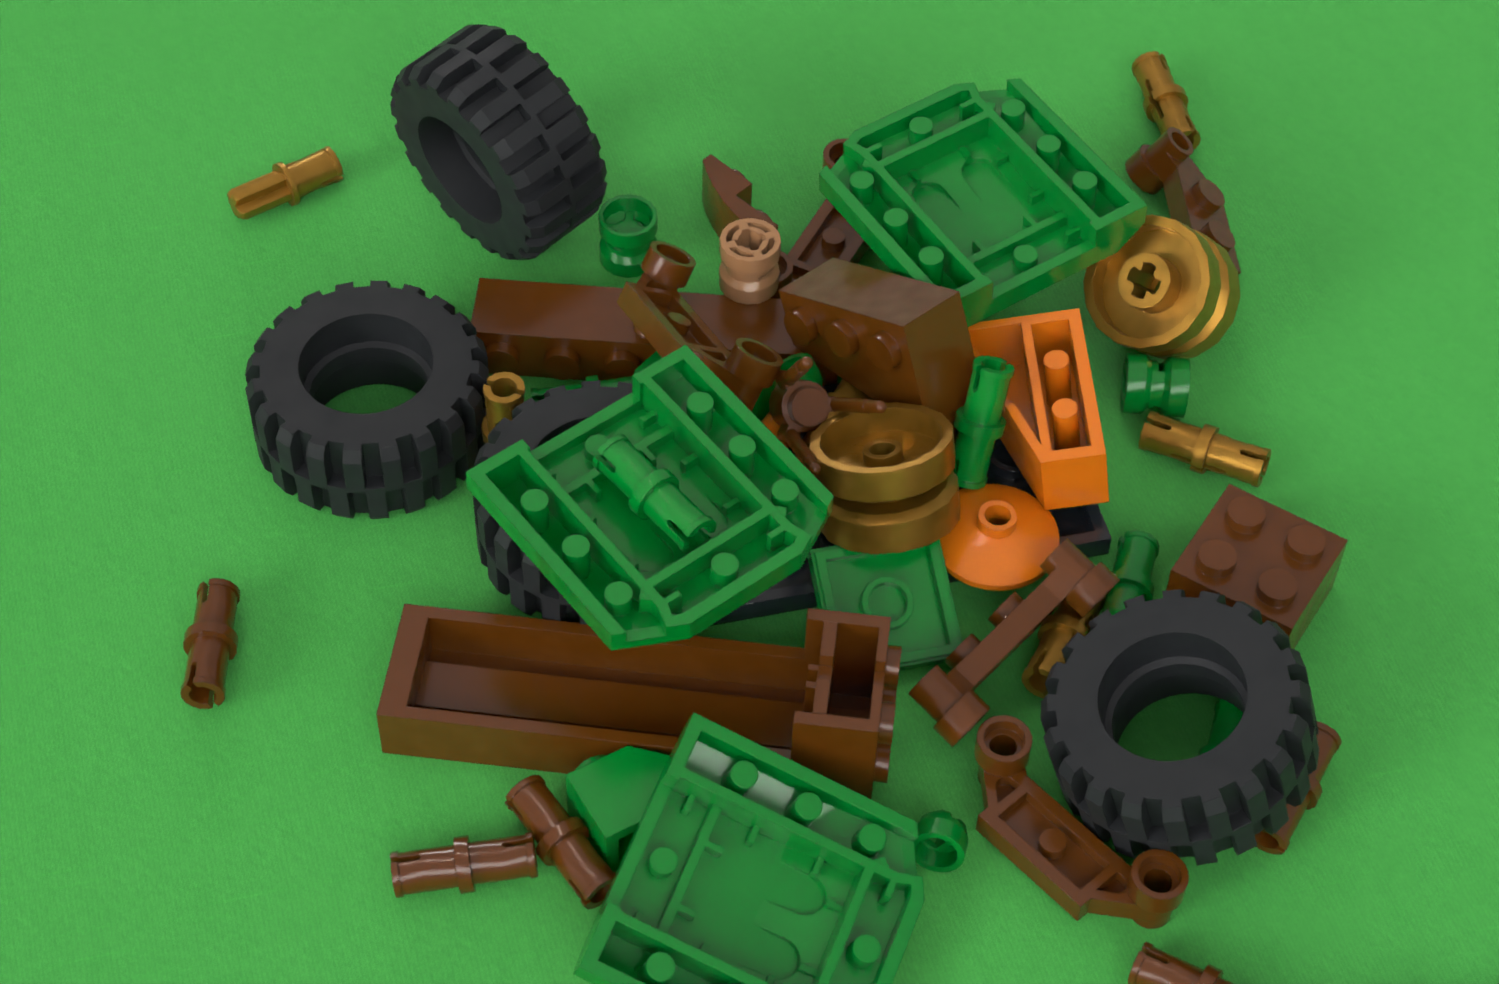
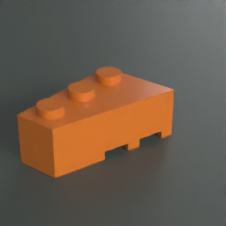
(1049, 405)

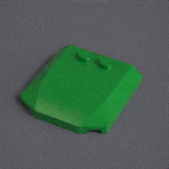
(981, 195)
(624, 569)
(755, 876)

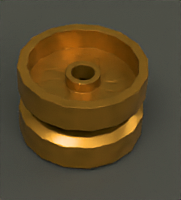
(1164, 291)
(888, 478)

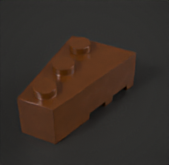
(883, 333)

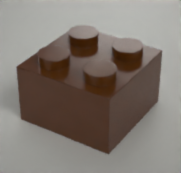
(1262, 559)

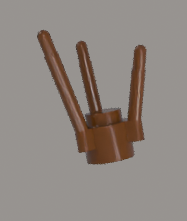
(804, 405)

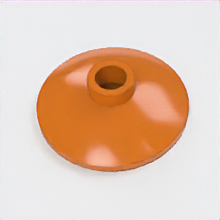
(1001, 554)

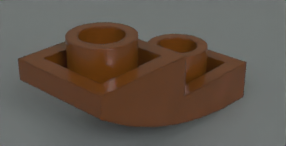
(727, 195)

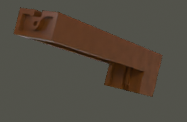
(558, 695)

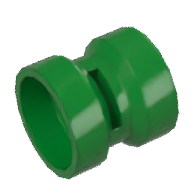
(627, 230)
(1155, 384)

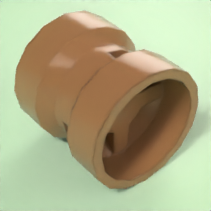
(749, 261)

